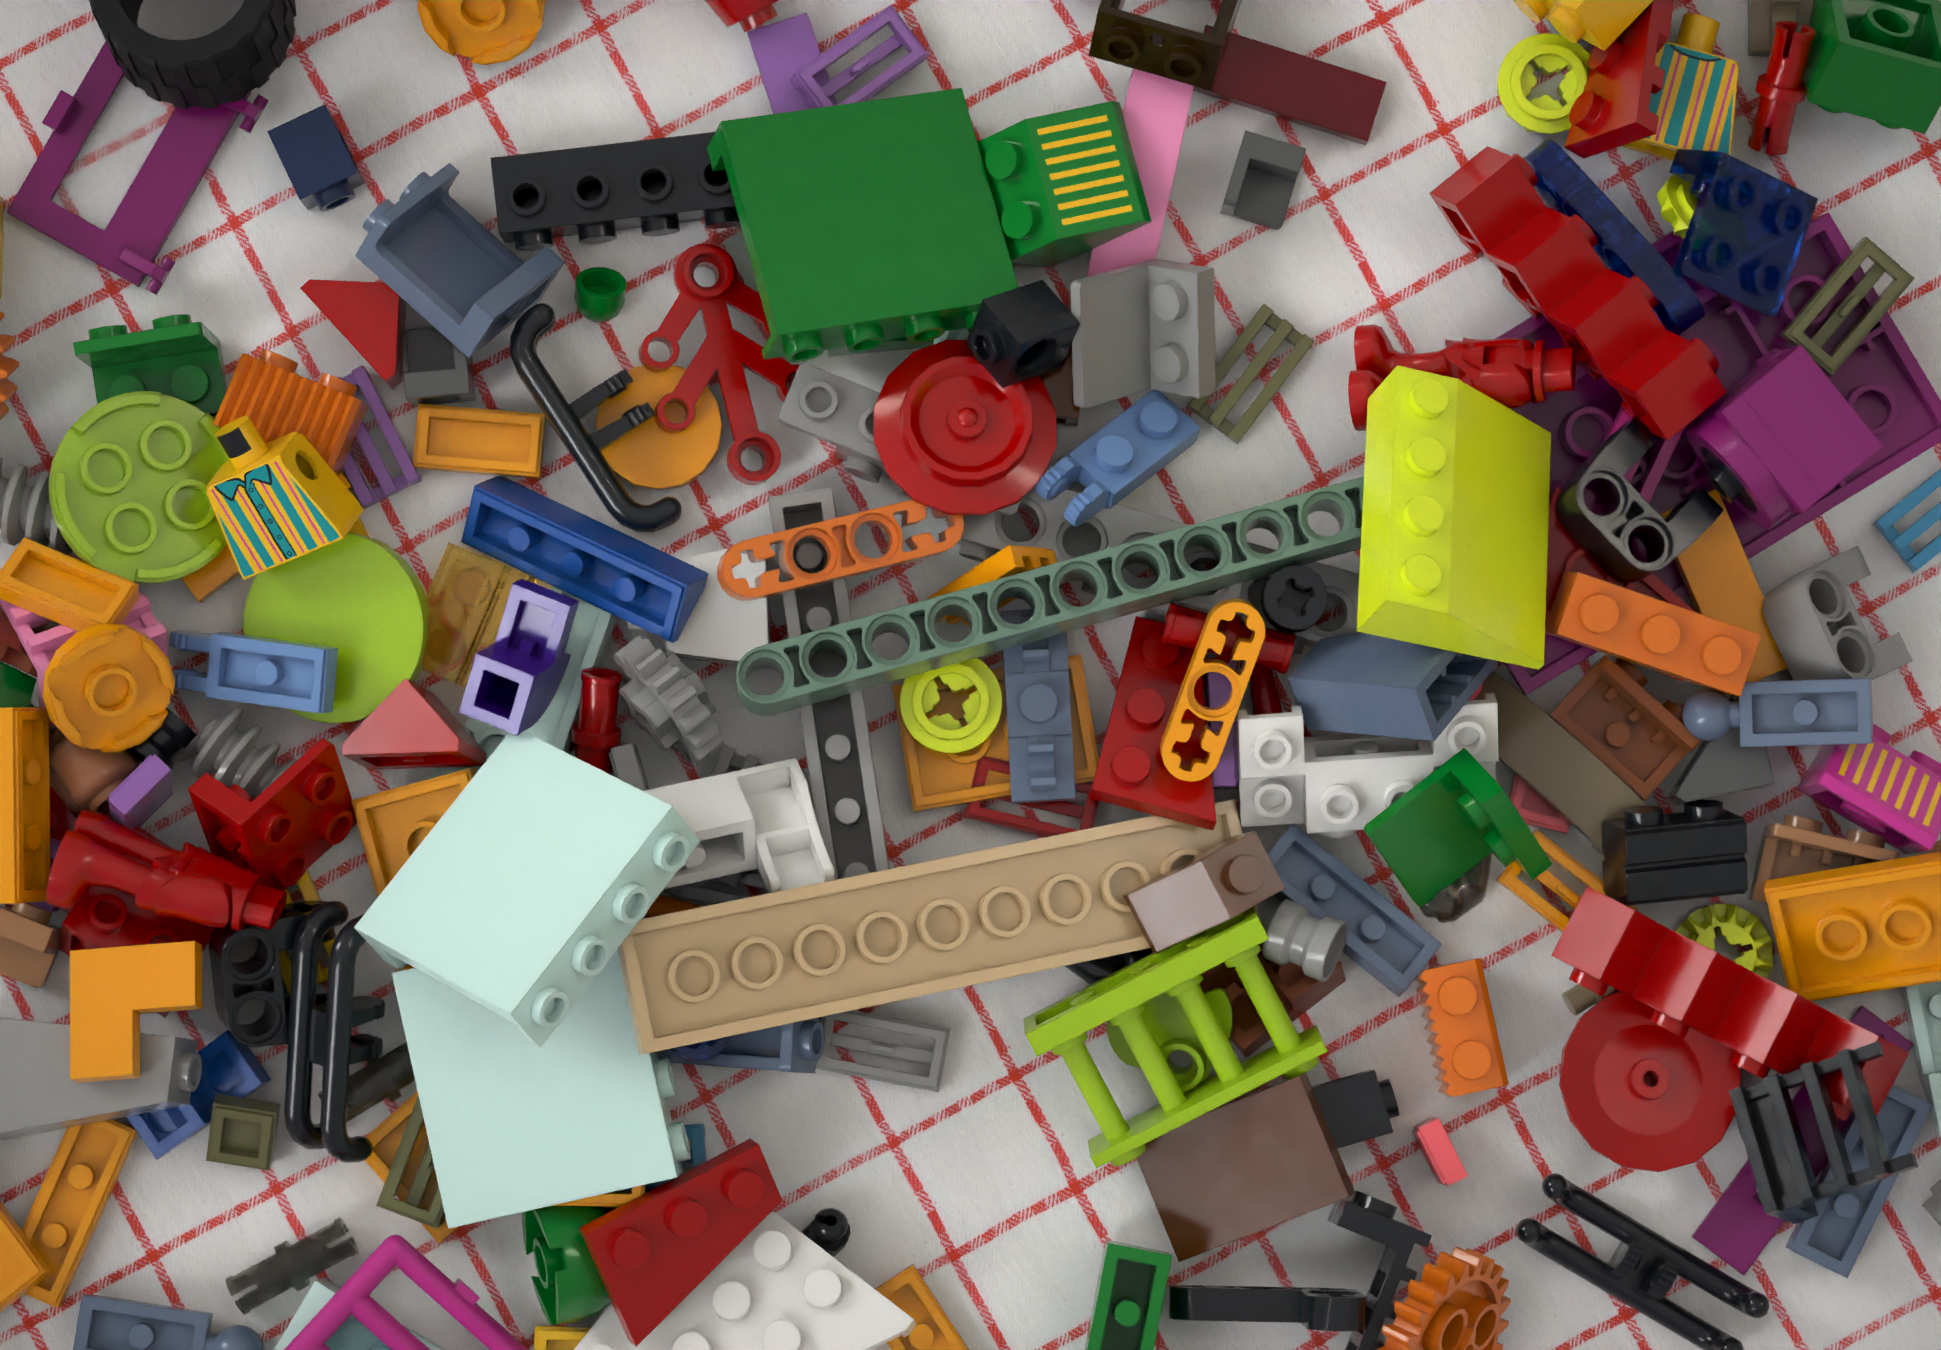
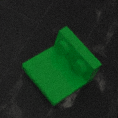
(171, 359)
(1450, 827)

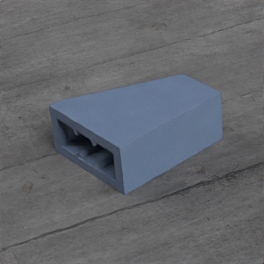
(1384, 686)

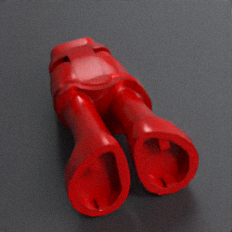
(1502, 369)
(162, 879)

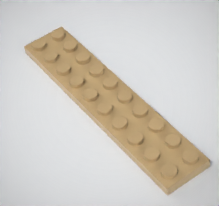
(899, 931)

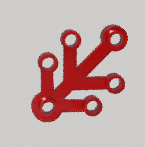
(721, 351)

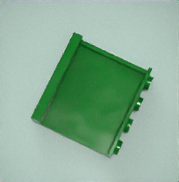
(865, 221)

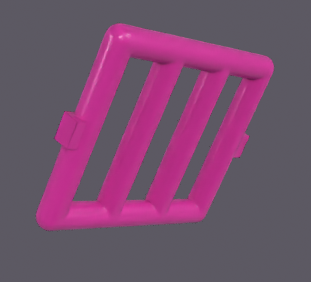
(355, 1300)

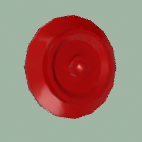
(959, 435)
(1644, 1090)

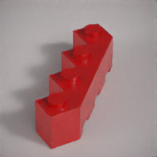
(1557, 274)
(1715, 997)

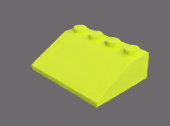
(1454, 521)

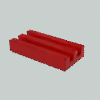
(975, 812)

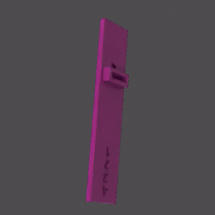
(1737, 1223)

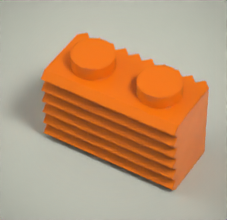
(290, 403)
(1461, 1028)

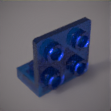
(1741, 229)

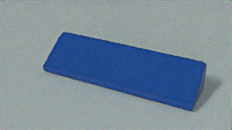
(583, 557)

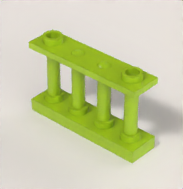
(1120, 1001)

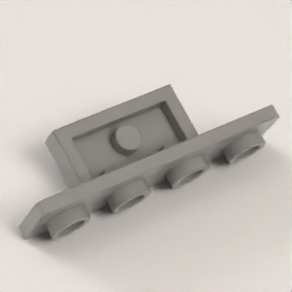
(842, 416)

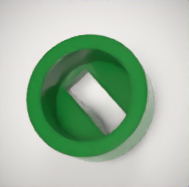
(599, 293)

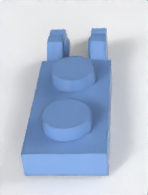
(1120, 456)
(260, 670)

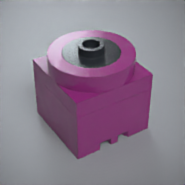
(1780, 438)

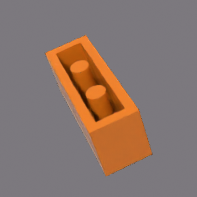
(1652, 633)

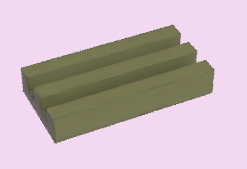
(1882, 263)
(1283, 331)
(411, 1206)

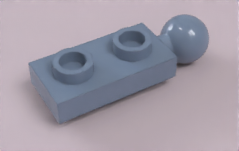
(1786, 713)
(137, 1325)

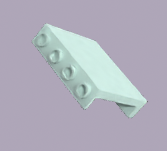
(529, 883)
(534, 1123)

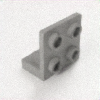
(1143, 332)

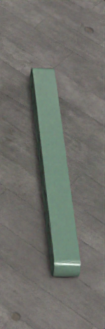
(1050, 613)

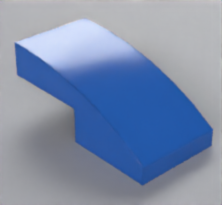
(226, 1070)

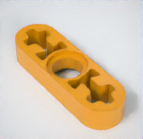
(1181, 729)

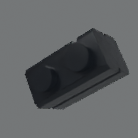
(1674, 854)

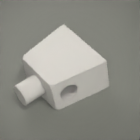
(719, 625)

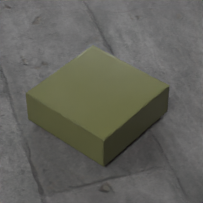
(243, 1132)

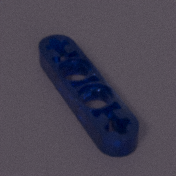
(1618, 240)

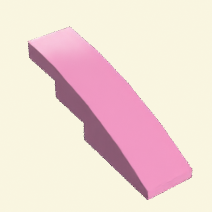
(1155, 125)

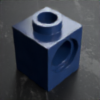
(317, 159)

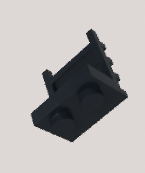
(1776, 1142)
(1375, 1221)

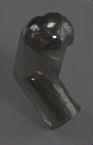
(1461, 895)

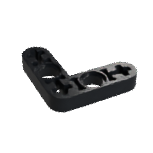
(1312, 1307)

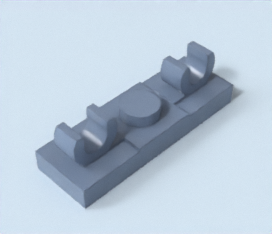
(1039, 717)

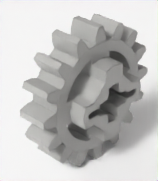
(667, 700)

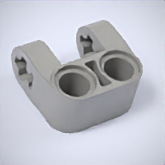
(1821, 627)

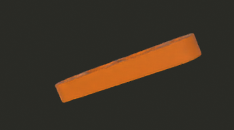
(842, 554)

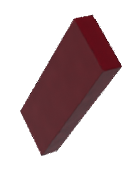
(1297, 88)

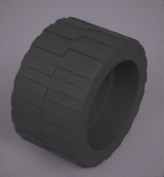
(200, 69)

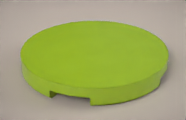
(134, 487)
(351, 599)

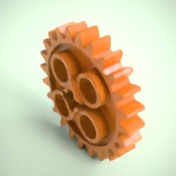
(1452, 1306)

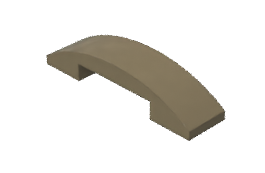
(1556, 763)

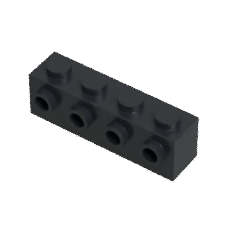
(610, 189)

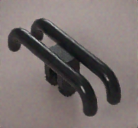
(566, 422)
(324, 1035)
(1640, 1267)

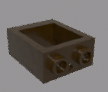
(1160, 46)

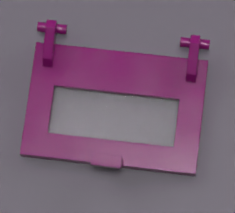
(122, 170)

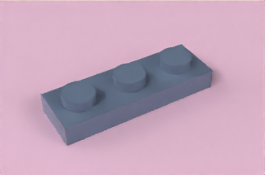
(1378, 932)
(1847, 1218)

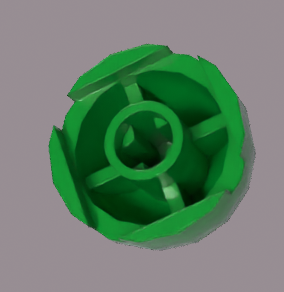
(568, 1278)

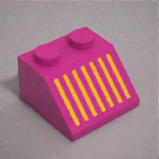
(1880, 790)

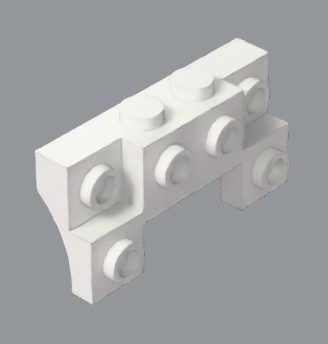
(1349, 778)
(751, 822)

